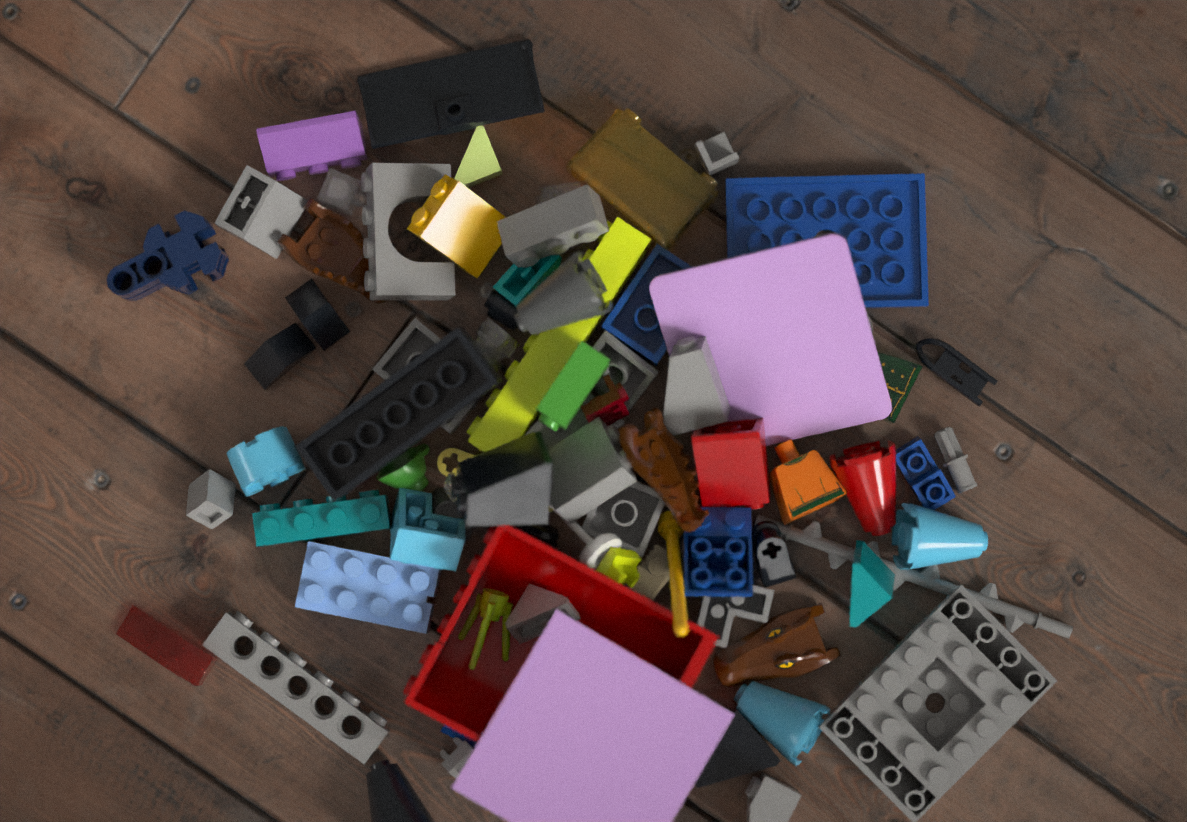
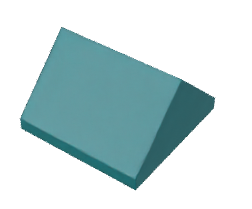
(870, 584)

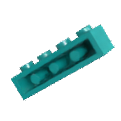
(322, 520)

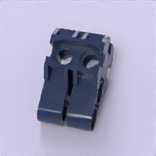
(180, 258)

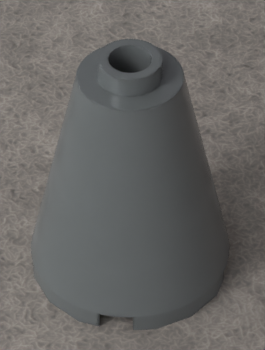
(564, 297)

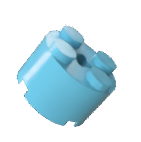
(265, 460)

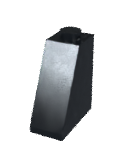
(737, 754)

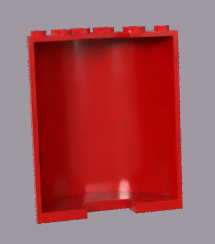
(511, 561)

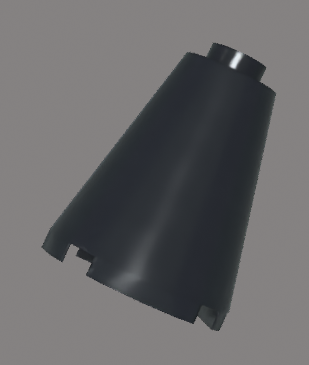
(393, 795)

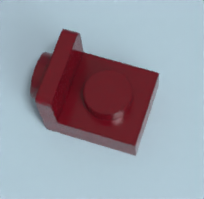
(609, 406)

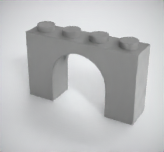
(389, 272)

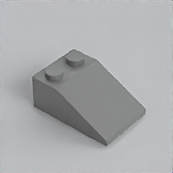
(770, 800)

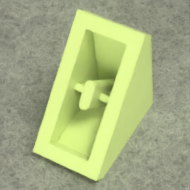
(478, 161)

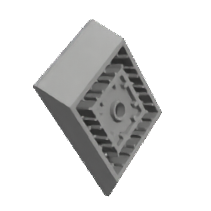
(984, 687)

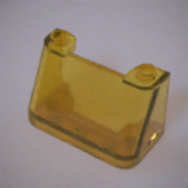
(643, 179)

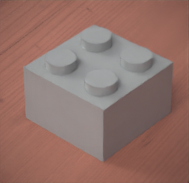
(628, 515)

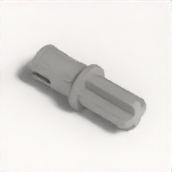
(955, 459)

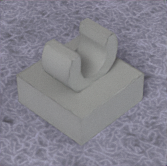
(456, 760)

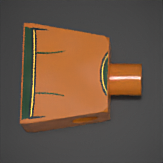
(802, 483)

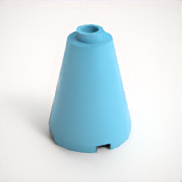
(934, 538)
(782, 718)

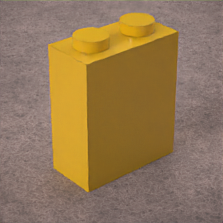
(458, 225)

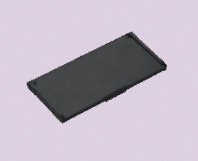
(451, 94)

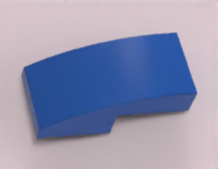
(923, 475)

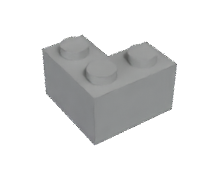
(717, 612)

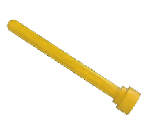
(671, 533)

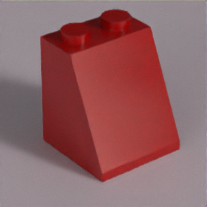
(732, 464)

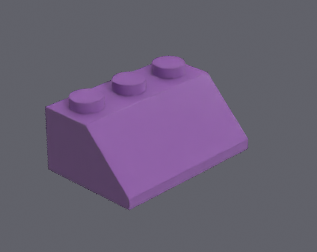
(312, 145)

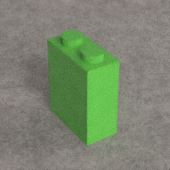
(572, 387)

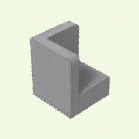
(716, 154)
(210, 499)

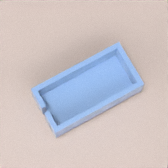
(367, 587)

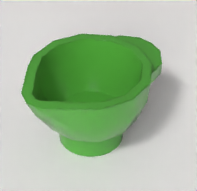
(407, 470)

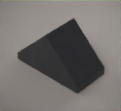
(317, 314)
(279, 355)

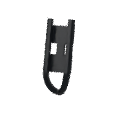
(949, 364)

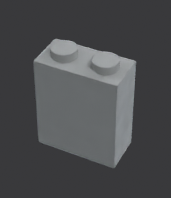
(588, 470)

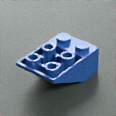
(719, 554)

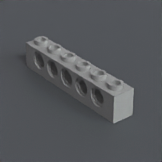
(224, 645)

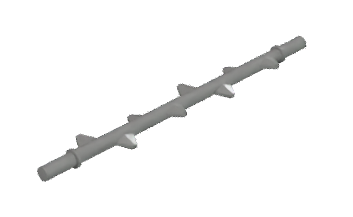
(927, 578)

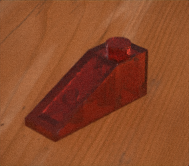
(167, 646)

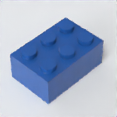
(634, 315)

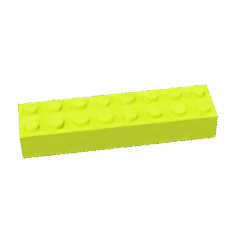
(546, 354)

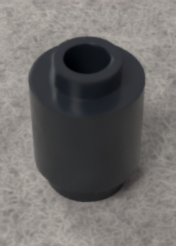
(501, 310)

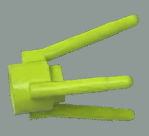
(492, 606)

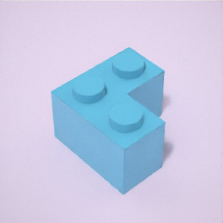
(423, 536)

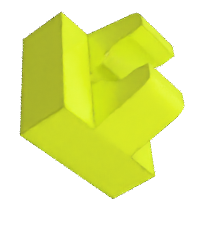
(620, 566)

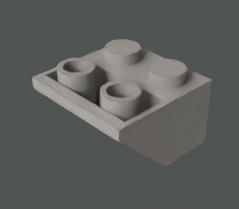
(261, 211)

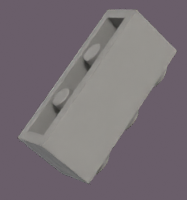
(553, 226)

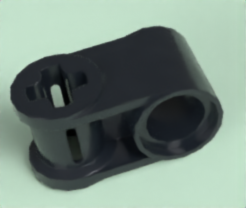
(772, 554)

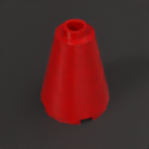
(870, 484)

